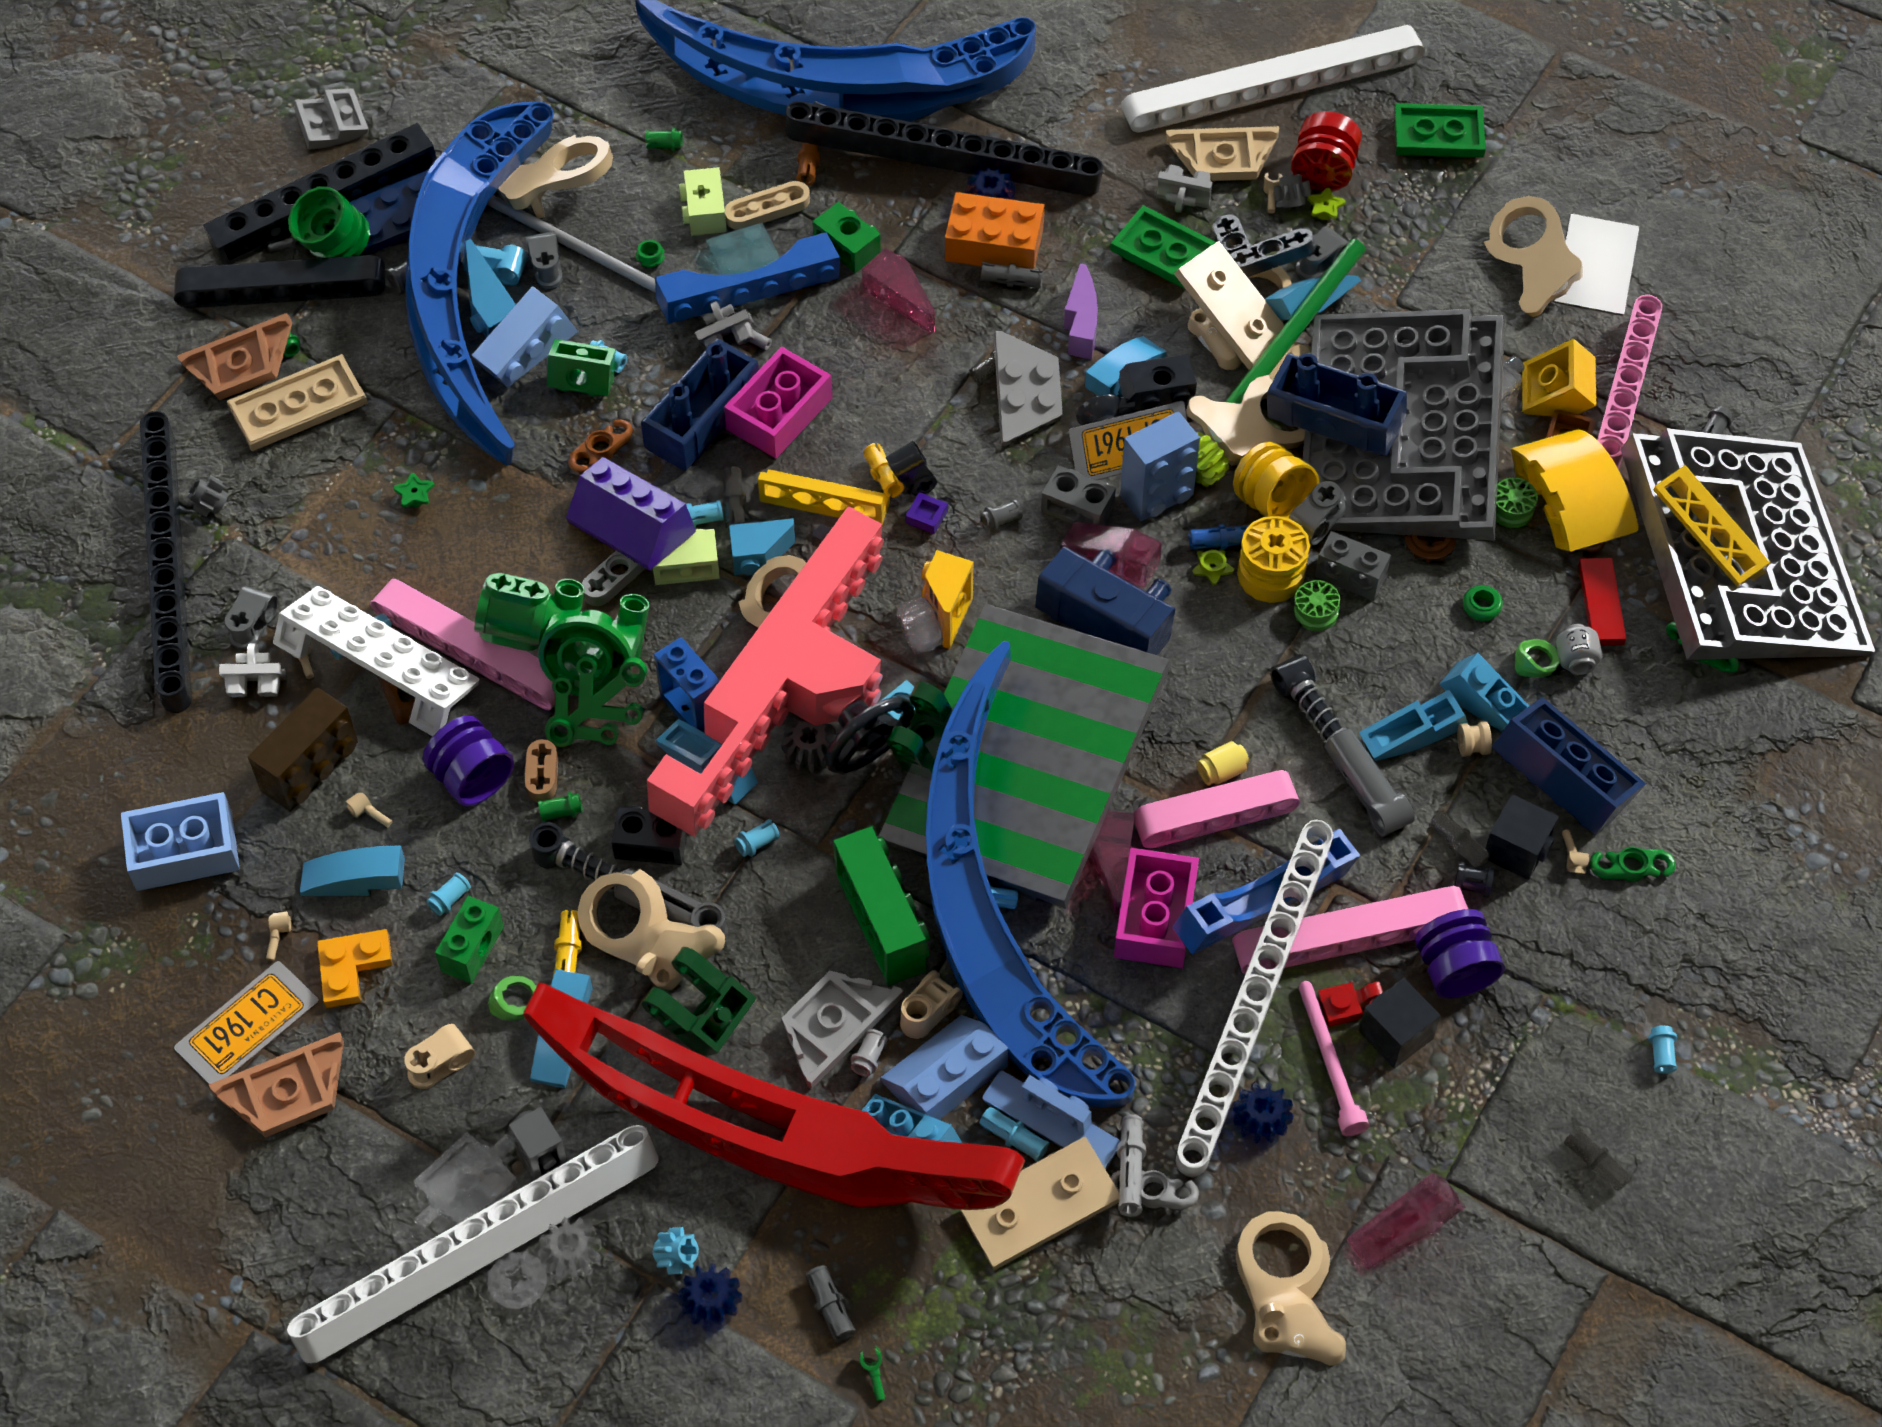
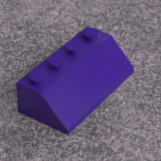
(629, 514)

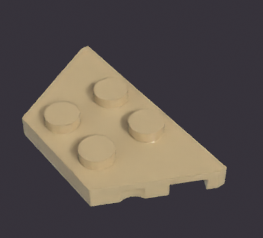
(1224, 151)

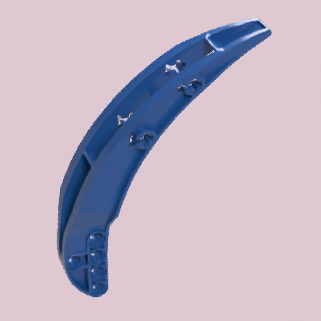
(869, 79)
(441, 223)
(972, 929)

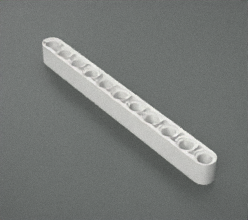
(1272, 78)
(1254, 1011)
(472, 1244)

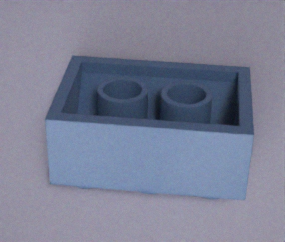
(948, 1067)

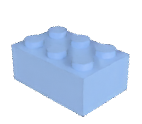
(179, 841)

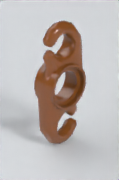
(615, 442)

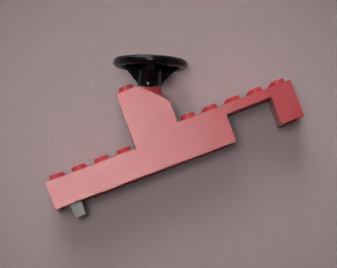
(795, 669)

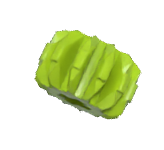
(1211, 461)

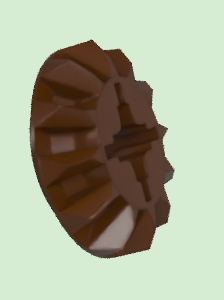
(1441, 547)

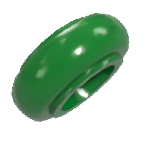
(1482, 613)

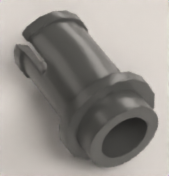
(1718, 420)
(1000, 515)

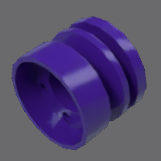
(468, 760)
(1459, 953)

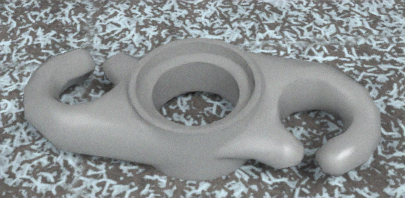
(1167, 1198)

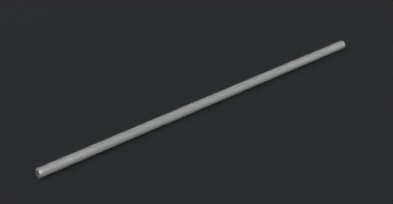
(594, 254)

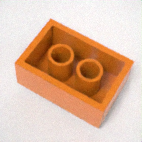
(993, 231)

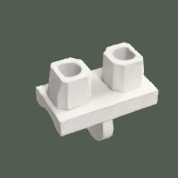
(266, 674)

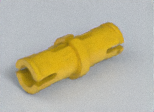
(881, 470)
(568, 942)

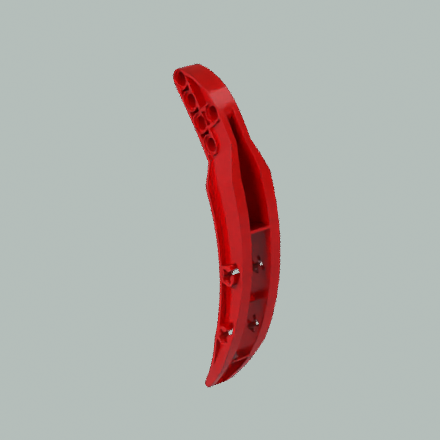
(826, 1145)

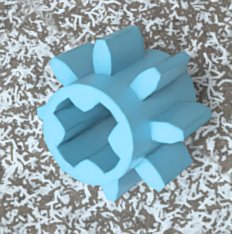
(675, 1250)

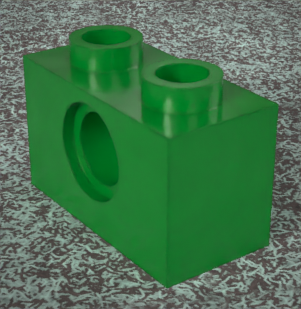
(851, 236)
(569, 356)
(469, 939)

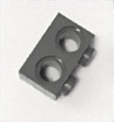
(1077, 497)
(1352, 565)

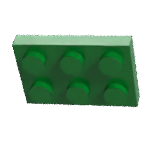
(1439, 130)
(1158, 243)

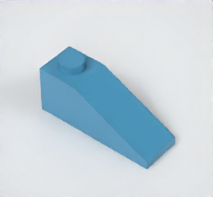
(486, 293)

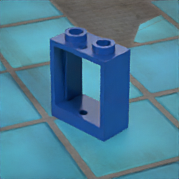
(684, 681)

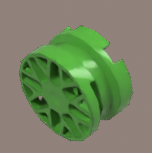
(1522, 503)
(1307, 603)

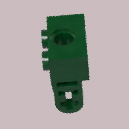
(930, 718)
(715, 1015)

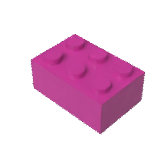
(778, 402)
(1153, 898)

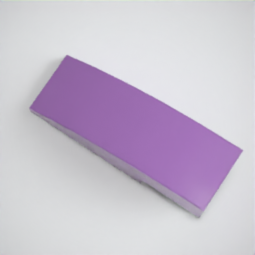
(1081, 315)

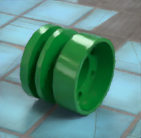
(328, 224)

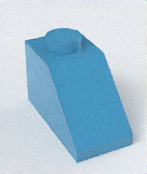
(759, 542)

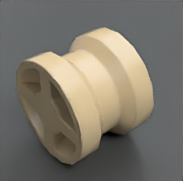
(1474, 739)

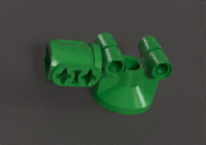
(529, 617)

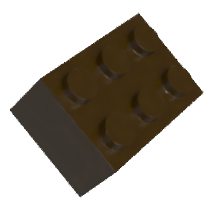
(303, 749)

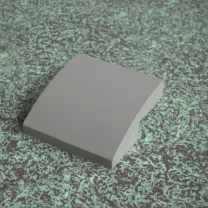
(331, 119)

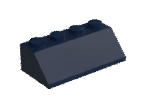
(1568, 765)

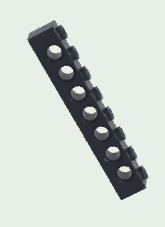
(354, 176)

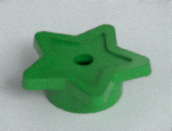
(414, 499)

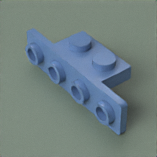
(1049, 1113)

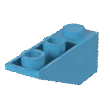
(1483, 691)
(908, 1122)

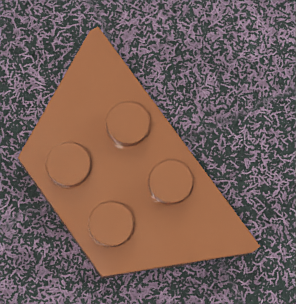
(240, 358)
(286, 1087)

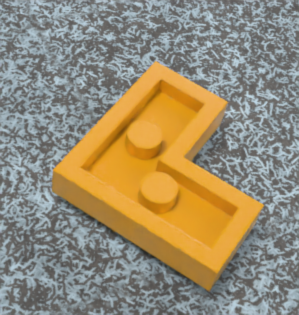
(343, 959)

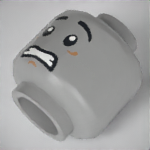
(1579, 649)

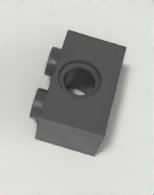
(537, 1143)

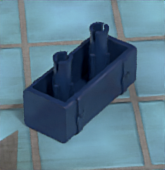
(1337, 403)
(694, 407)
(1103, 604)

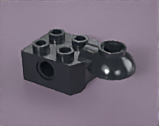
(1144, 387)

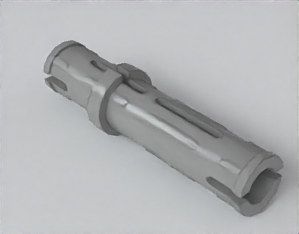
(1131, 1152)

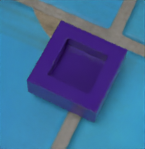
(926, 513)

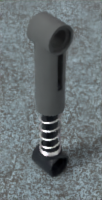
(1385, 807)
(564, 854)

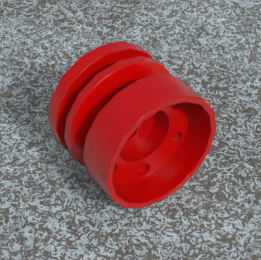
(1327, 150)

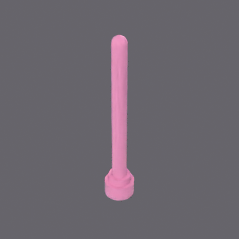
(1352, 1118)

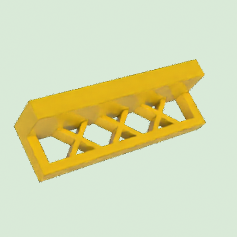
(820, 495)
(1714, 521)

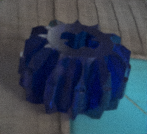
(991, 184)
(1263, 1112)
(710, 1308)

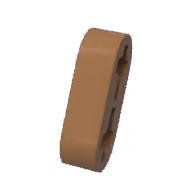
(548, 770)

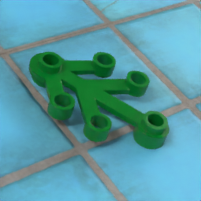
(593, 705)

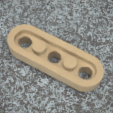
(767, 205)

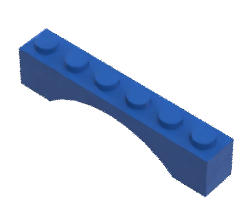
(691, 293)
(1231, 911)

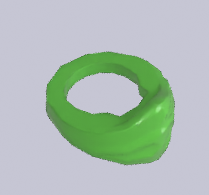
(1525, 664)
(497, 1004)

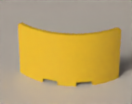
(1580, 486)

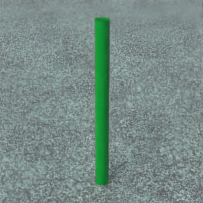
(1301, 317)

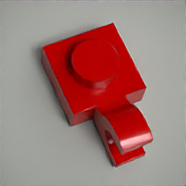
(1344, 1004)

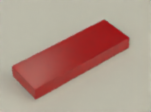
(1602, 600)

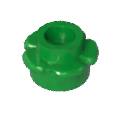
(650, 253)

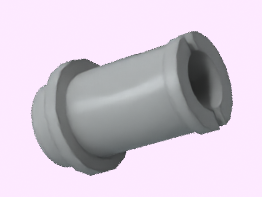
(865, 1060)

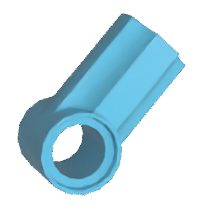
(505, 263)

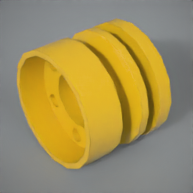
(1273, 480)
(1273, 559)

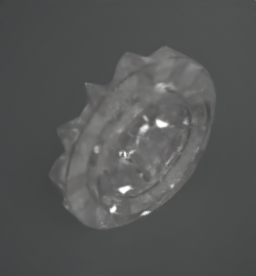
(524, 1292)

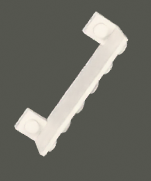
(379, 649)

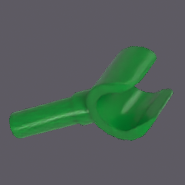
(874, 1373)

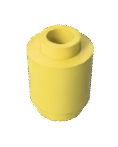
(1223, 763)

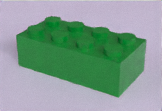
(881, 905)

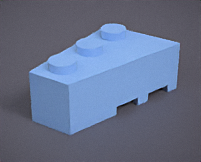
(523, 337)

